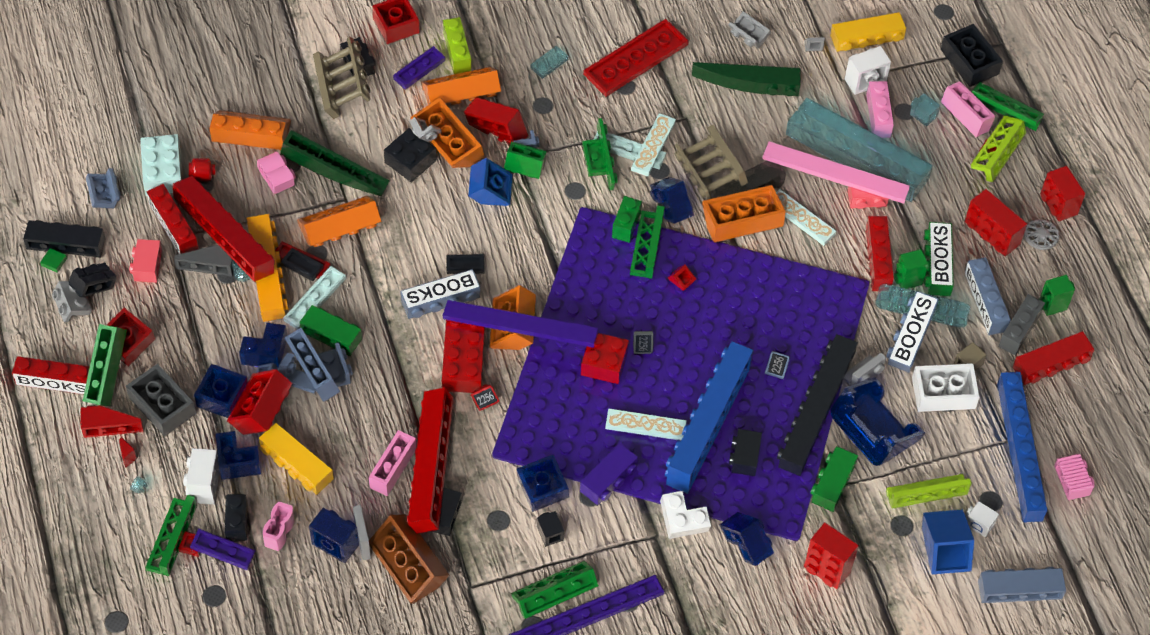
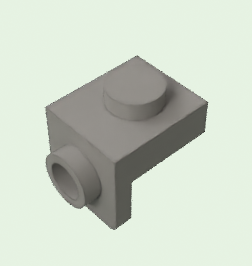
(422, 131)

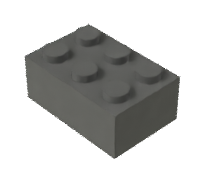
(161, 399)

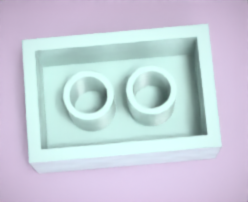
(161, 161)

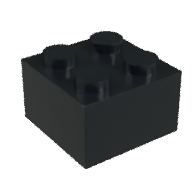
(409, 155)

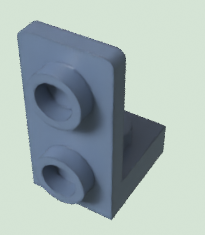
(298, 378)

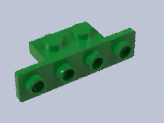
(597, 156)

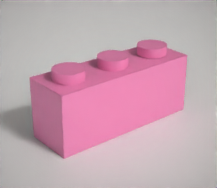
(880, 109)
(968, 109)
(392, 463)

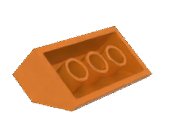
(462, 86)
(249, 129)
(454, 140)
(743, 213)
(339, 221)

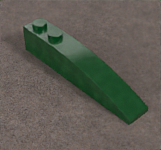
(750, 78)
(331, 165)

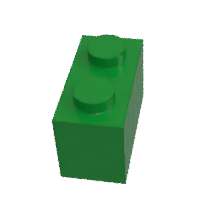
(525, 160)
(626, 219)
(911, 269)
(1057, 294)

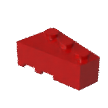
(496, 119)

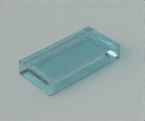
(549, 62)

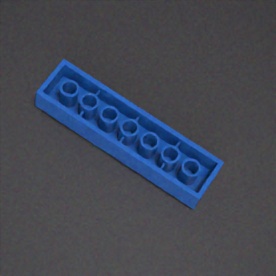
(709, 417)

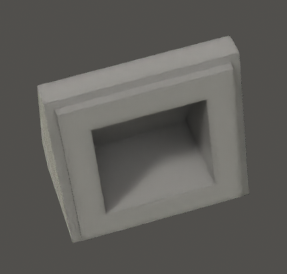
(814, 44)

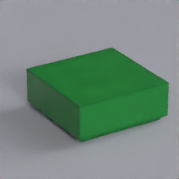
(53, 260)

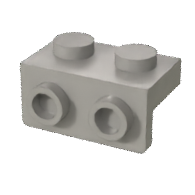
(750, 30)
(69, 302)
(866, 369)

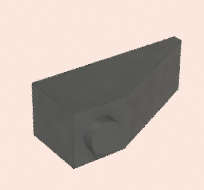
(206, 260)

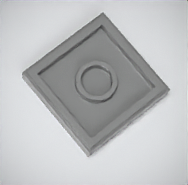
(362, 533)

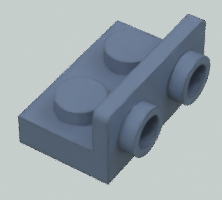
(336, 366)

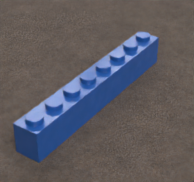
(1021, 447)

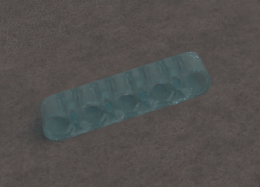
(947, 310)

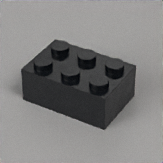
(971, 55)

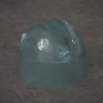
(137, 485)

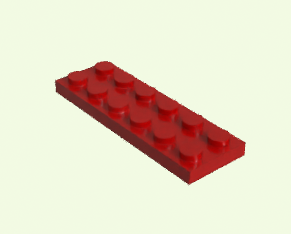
(635, 57)

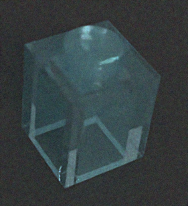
(924, 109)

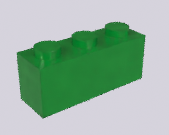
(331, 329)
(833, 478)

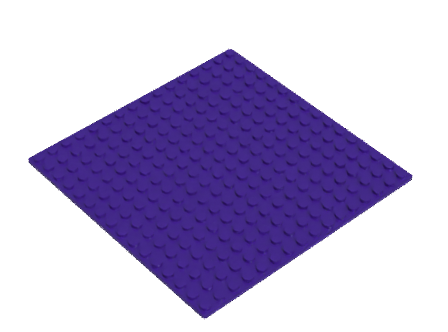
(735, 298)

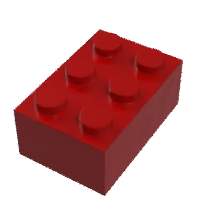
(995, 222)
(260, 402)
(830, 556)

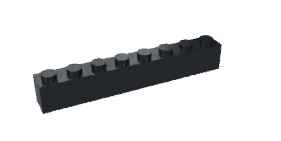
(818, 404)

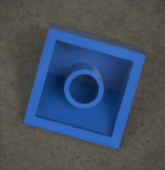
(490, 183)

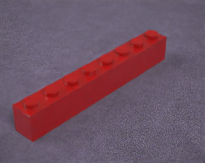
(223, 228)
(430, 461)

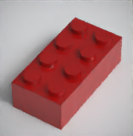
(463, 357)

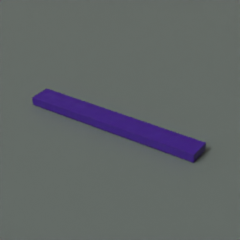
(520, 323)
(597, 609)

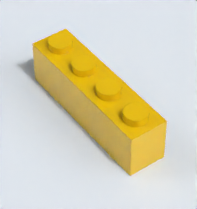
(868, 32)
(296, 459)

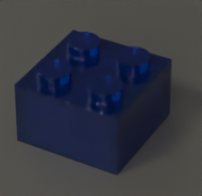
(220, 390)
(542, 483)
(334, 535)

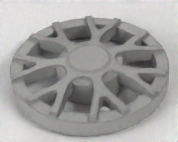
(1041, 234)

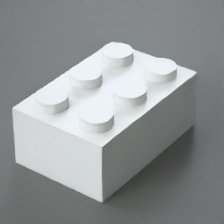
(945, 387)

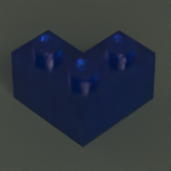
(674, 196)
(266, 350)
(236, 461)
(748, 536)

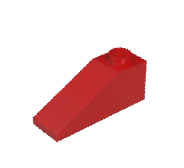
(104, 421)

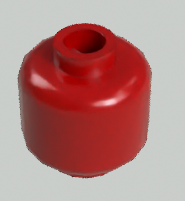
(201, 169)

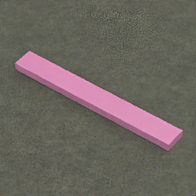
(836, 172)

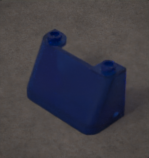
(871, 424)

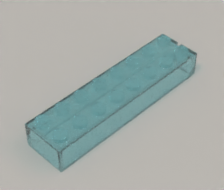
(856, 146)

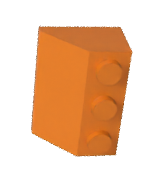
(518, 301)

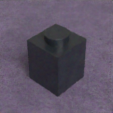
(550, 528)

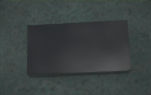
(461, 263)
(302, 264)

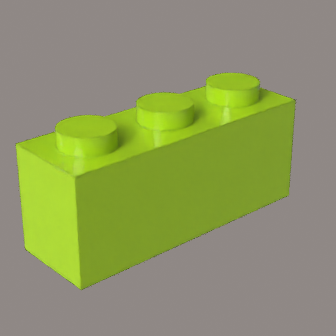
(456, 45)

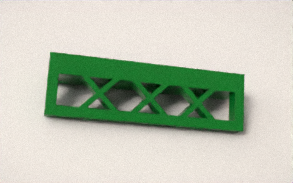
(1008, 106)
(653, 241)
(172, 549)
(555, 589)

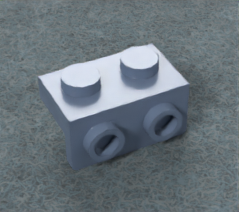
(103, 189)

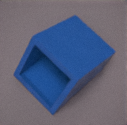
(948, 541)

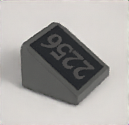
(643, 342)

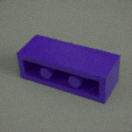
(609, 474)

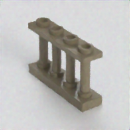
(325, 77)
(721, 149)

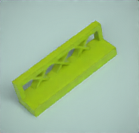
(1004, 146)
(928, 490)

